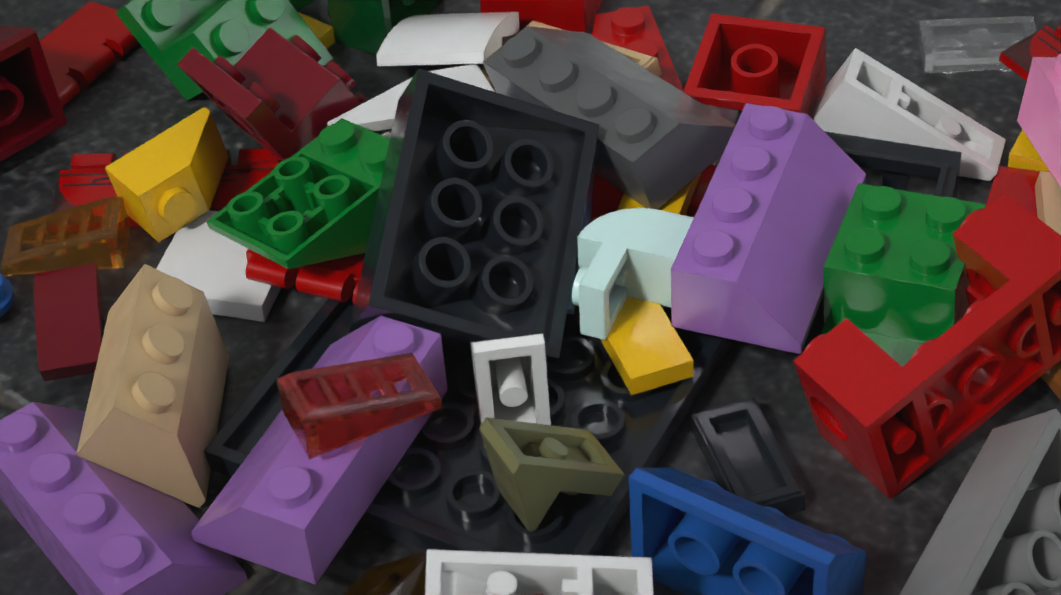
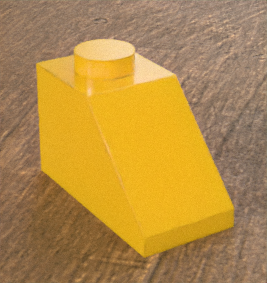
(171, 175)

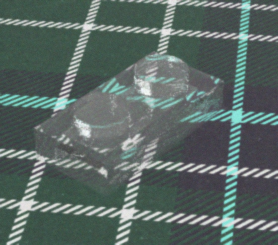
(970, 42)

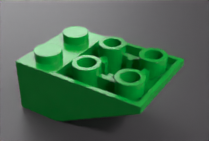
(312, 203)

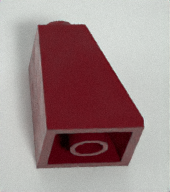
(27, 91)

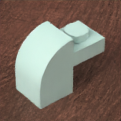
(625, 257)

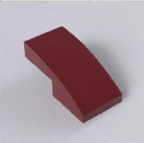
(68, 321)

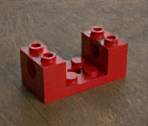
(907, 417)

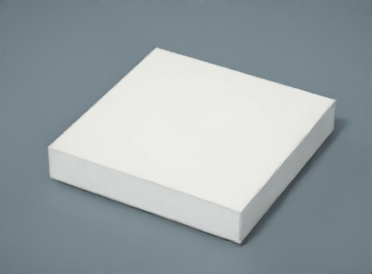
(218, 270)

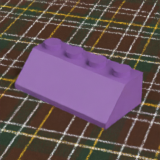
(764, 232)
(300, 509)
(97, 524)

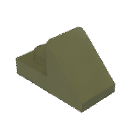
(541, 460)

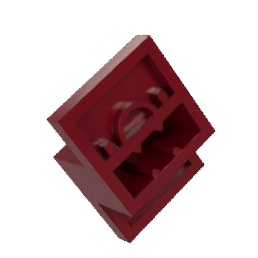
(276, 91)

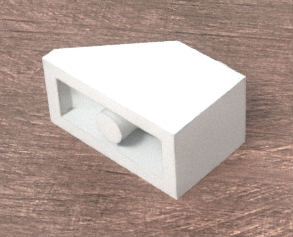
(512, 379)

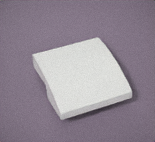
(446, 38)

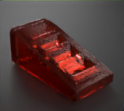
(325, 421)

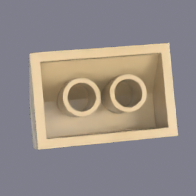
(157, 387)

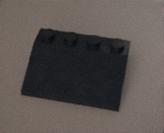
(476, 216)

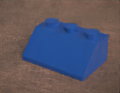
(727, 545)

